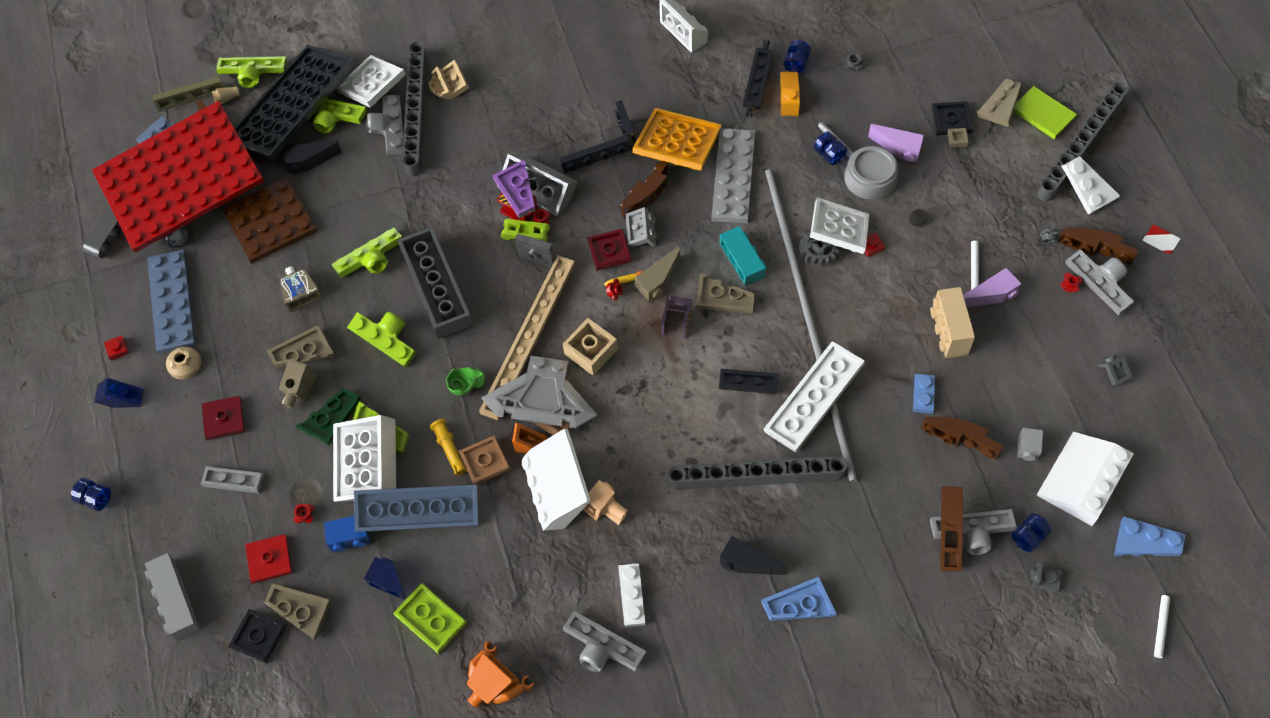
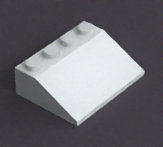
(364, 456)
(1085, 476)
(556, 481)

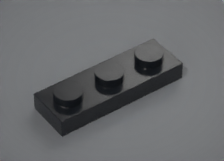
(748, 381)

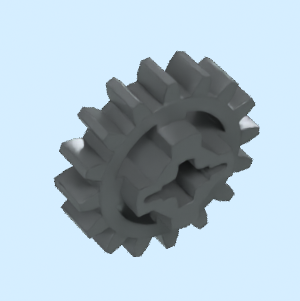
(817, 250)

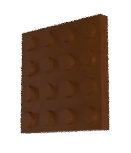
(269, 220)

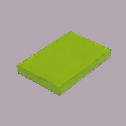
(1044, 112)
(430, 618)

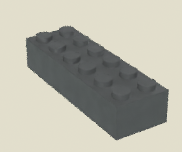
(435, 283)

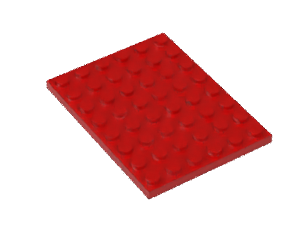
(177, 176)

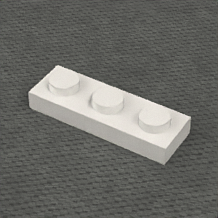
(631, 595)

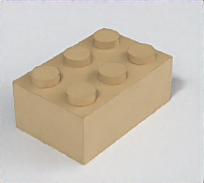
(952, 322)

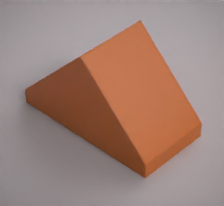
(526, 438)

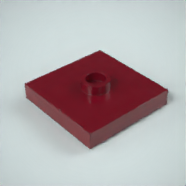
(609, 249)
(223, 417)

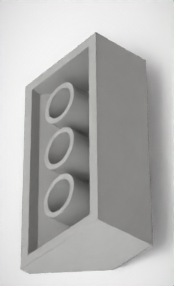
(549, 186)

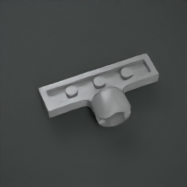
(388, 124)
(1102, 279)
(978, 527)
(602, 644)

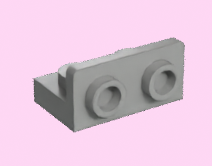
(640, 228)

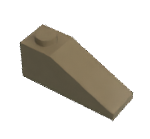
(654, 279)

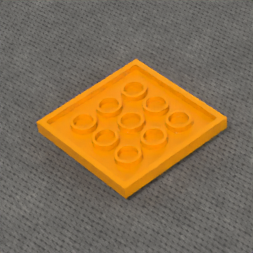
(677, 139)

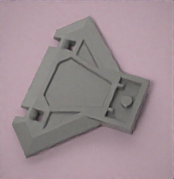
(541, 396)

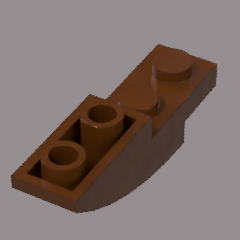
(646, 193)
(1097, 240)
(956, 430)
(951, 528)

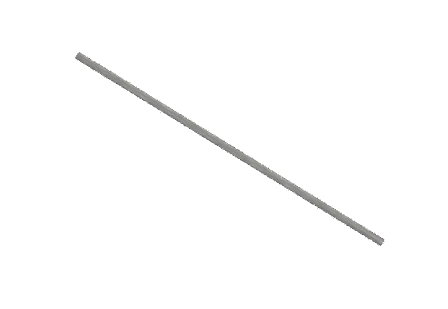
(808, 317)

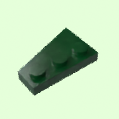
(336, 410)

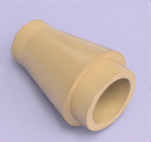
(225, 94)

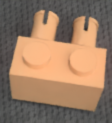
(603, 503)

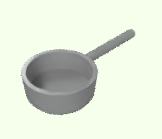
(870, 170)

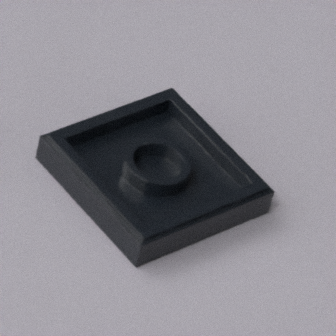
(951, 116)
(257, 636)

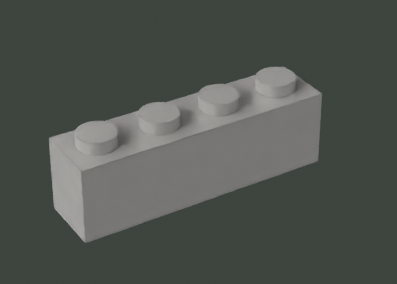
(171, 596)

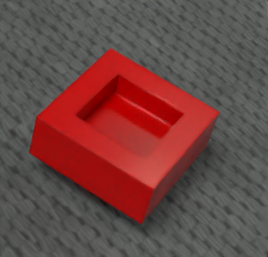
(874, 245)
(116, 347)

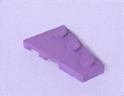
(516, 188)

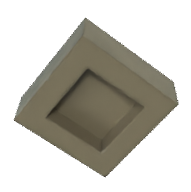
(957, 137)

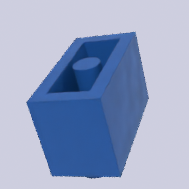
(342, 535)

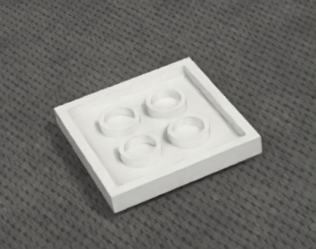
(370, 81)
(839, 225)

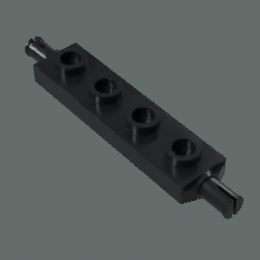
(758, 78)

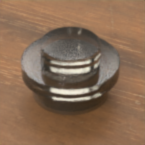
(918, 218)

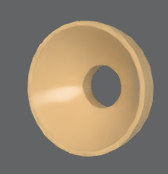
(186, 368)

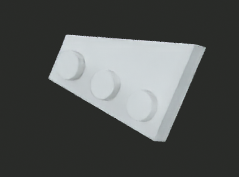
(1089, 185)

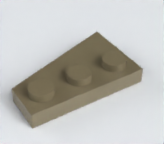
(1001, 103)
(721, 297)
(302, 348)
(299, 608)

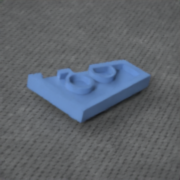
(1142, 538)
(799, 602)

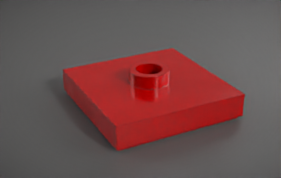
(268, 558)

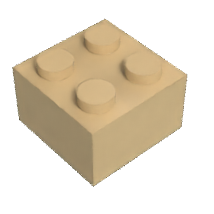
(590, 346)

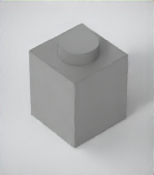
(1030, 444)

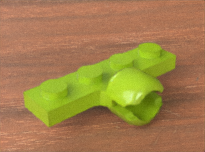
(251, 68)
(334, 111)
(369, 255)
(384, 336)

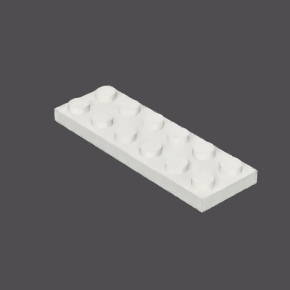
(814, 396)

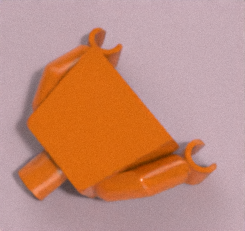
(492, 680)

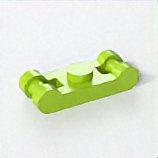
(524, 228)

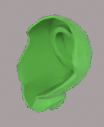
(464, 380)

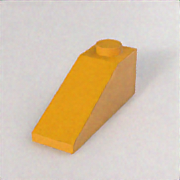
(789, 93)

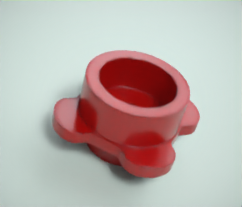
(541, 213)
(1071, 287)
(614, 289)
(300, 509)

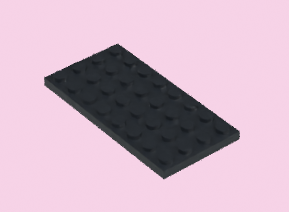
(292, 100)

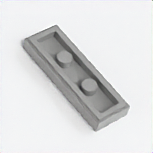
(232, 479)

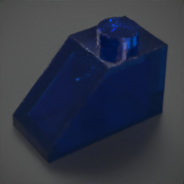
(118, 394)
(384, 577)

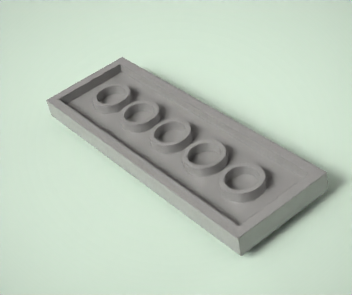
(733, 176)

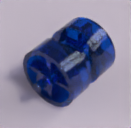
(797, 56)
(830, 148)
(89, 493)
(1031, 532)

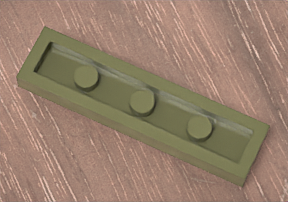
(187, 93)

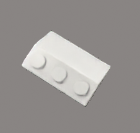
(682, 25)

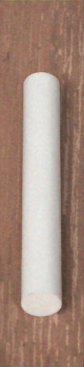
(974, 264)
(1162, 626)

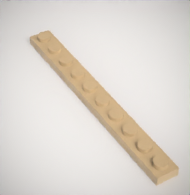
(532, 327)

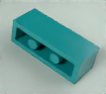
(743, 255)

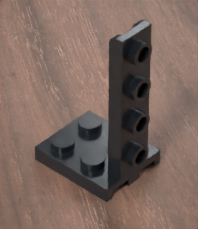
(604, 150)

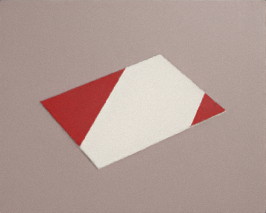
(1161, 239)

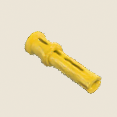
(445, 439)

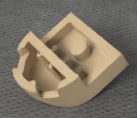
(448, 81)

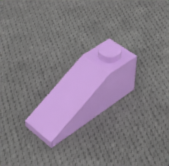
(898, 142)
(994, 290)

